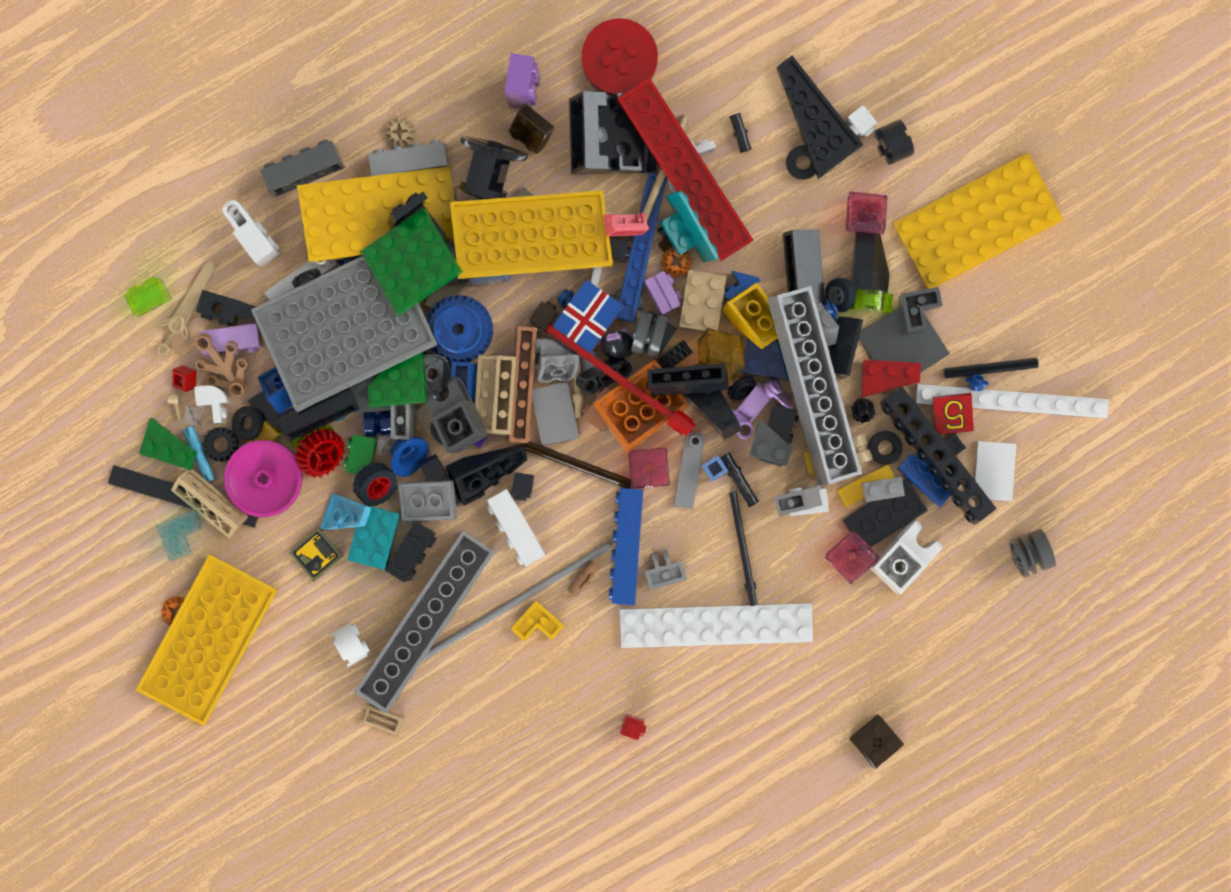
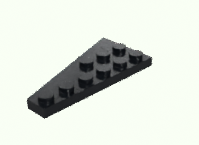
(820, 125)

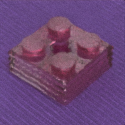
(875, 206)
(656, 457)
(852, 569)

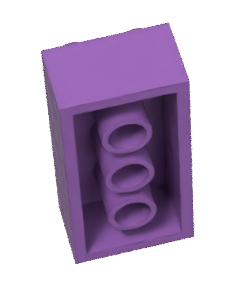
(522, 81)

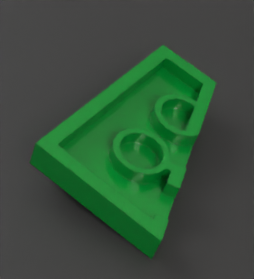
(166, 447)

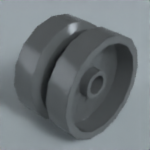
(649, 334)

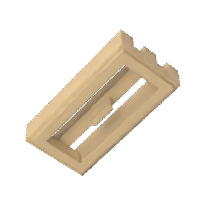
(367, 714)

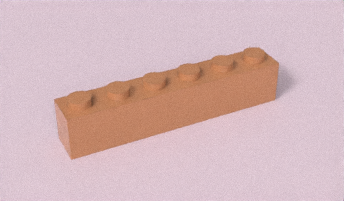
(525, 352)

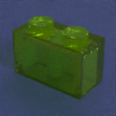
(147, 296)

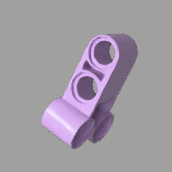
(750, 408)

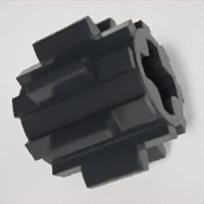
(863, 410)

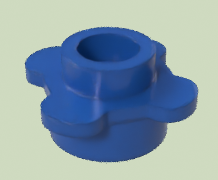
(565, 297)
(832, 309)
(976, 382)

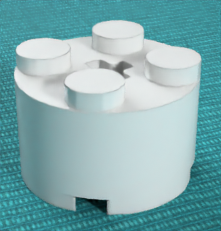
(349, 644)

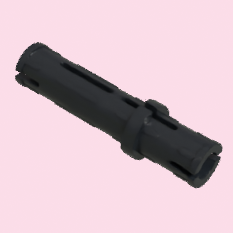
(728, 459)

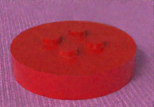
(619, 56)

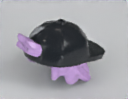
(617, 344)

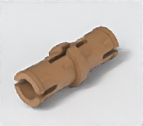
(583, 578)

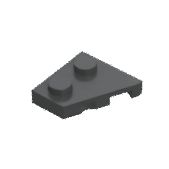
(769, 446)

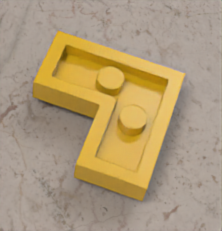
(537, 617)

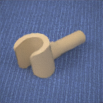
(175, 399)

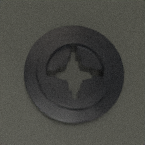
(306, 276)
(741, 388)

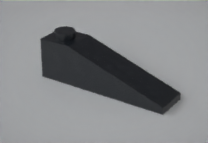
(479, 472)

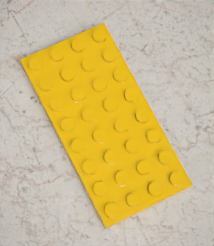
(355, 212)
(978, 221)
(530, 234)
(206, 640)

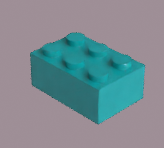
(375, 540)

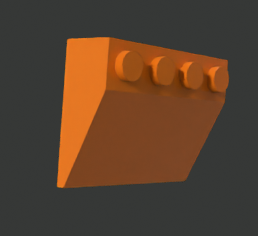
(632, 418)

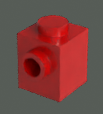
(633, 727)

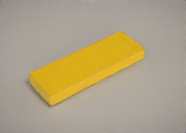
(852, 492)

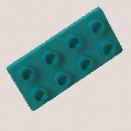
(685, 230)

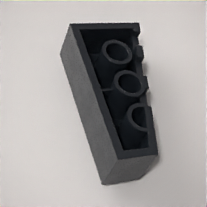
(716, 411)

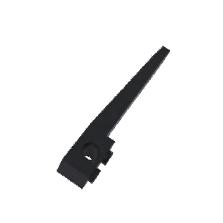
(231, 308)

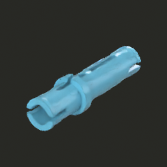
(201, 459)

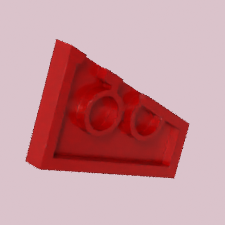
(887, 375)

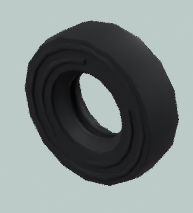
(791, 164)
(256, 426)
(895, 441)

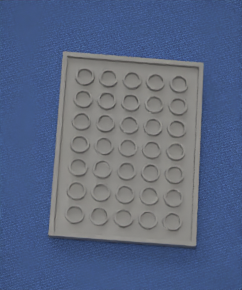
(338, 333)

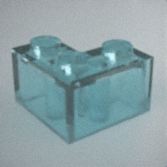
(174, 534)

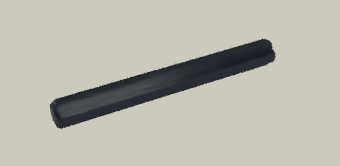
(988, 368)

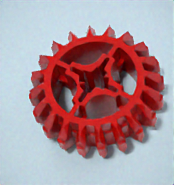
(319, 452)

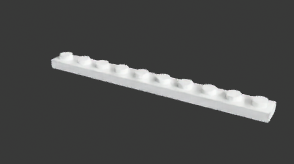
(1020, 401)

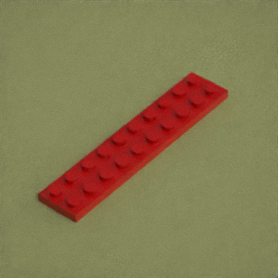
(684, 167)

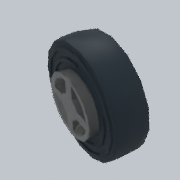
(841, 293)

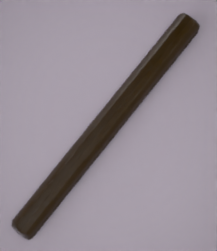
(577, 464)

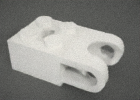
(251, 234)
(909, 554)

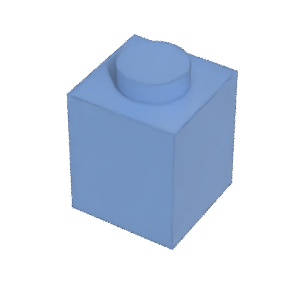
(714, 468)

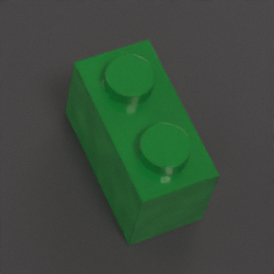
(361, 453)

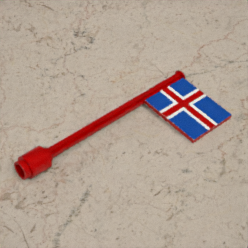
(581, 329)

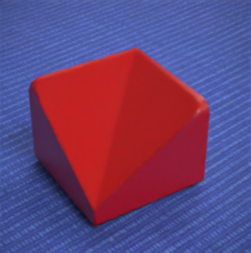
(183, 378)

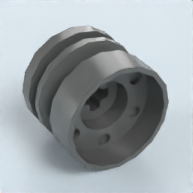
(1029, 554)

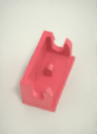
(625, 224)

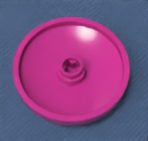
(263, 478)

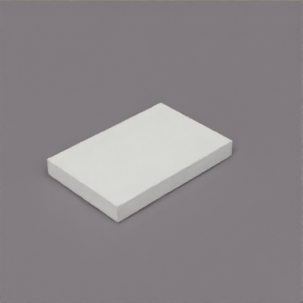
(995, 469)

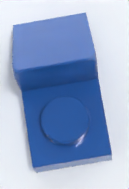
(744, 282)

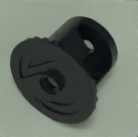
(488, 167)

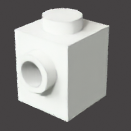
(861, 122)

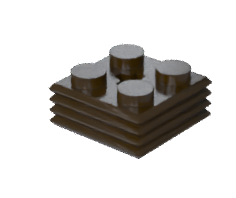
(531, 129)
(864, 739)

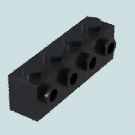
(688, 380)

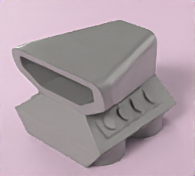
(555, 361)

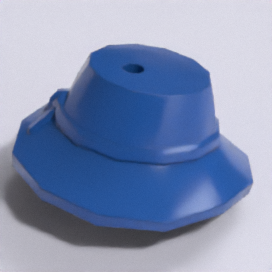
(407, 455)

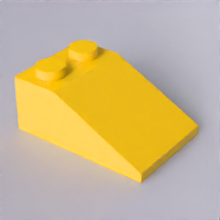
(752, 316)

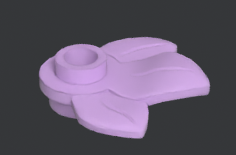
(773, 389)

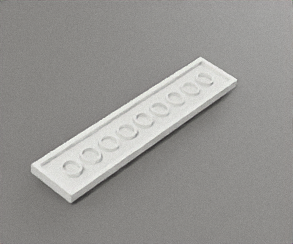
(716, 625)

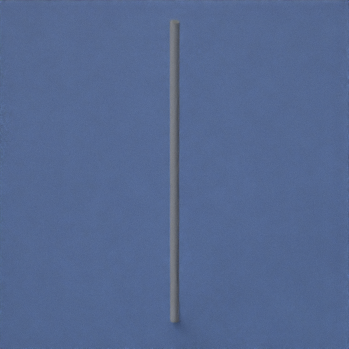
(517, 600)

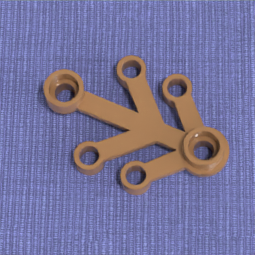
(222, 367)

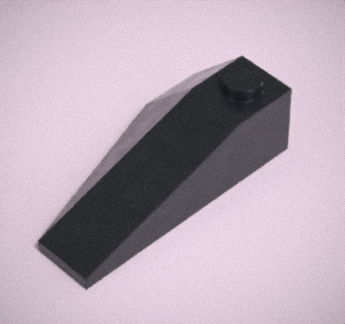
(869, 263)

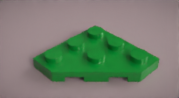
(400, 384)

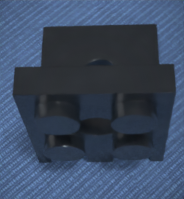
(413, 205)

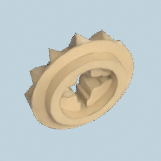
(407, 137)

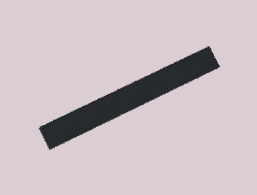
(155, 488)

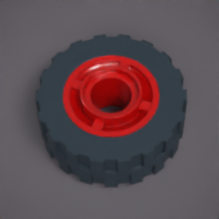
(374, 484)

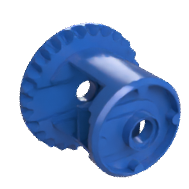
(444, 325)

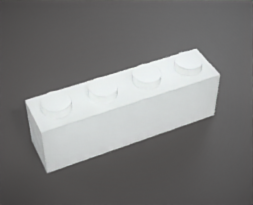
(516, 527)

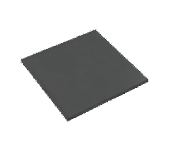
(888, 342)

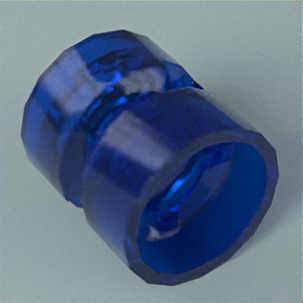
(377, 423)

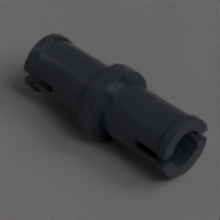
(740, 132)

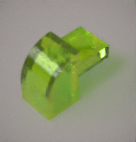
(873, 301)

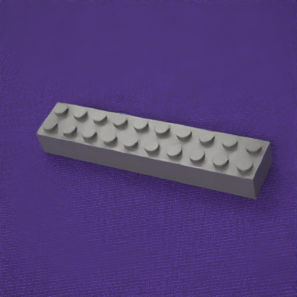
(814, 386)
(424, 622)

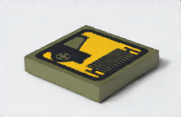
(316, 554)

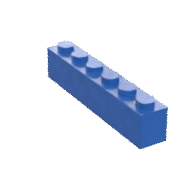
(627, 546)

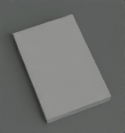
(554, 413)
(427, 500)

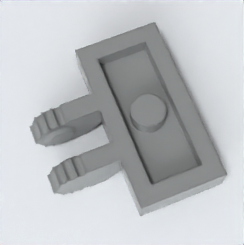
(665, 574)

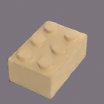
(702, 301)

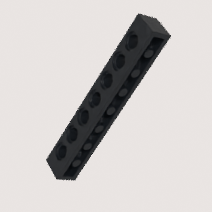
(948, 459)

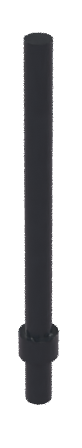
(750, 586)

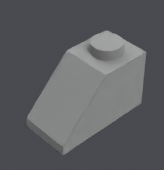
(798, 501)

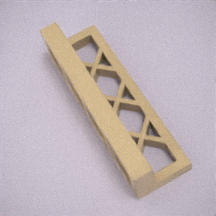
(211, 500)

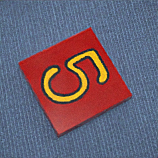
(953, 413)

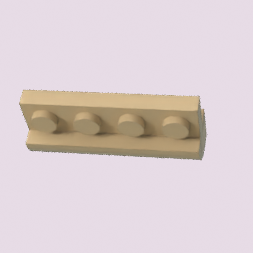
(495, 393)

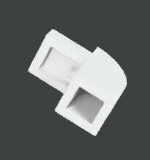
(213, 397)

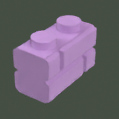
(662, 293)

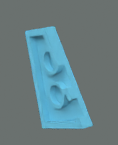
(344, 513)

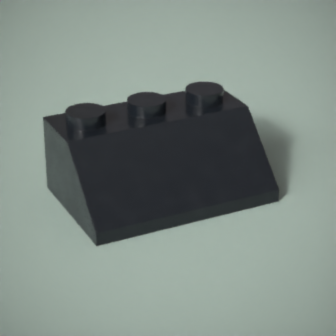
(844, 350)

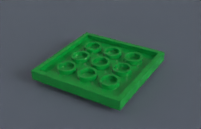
(411, 261)

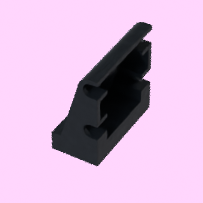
(605, 137)

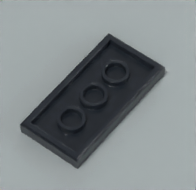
(885, 516)

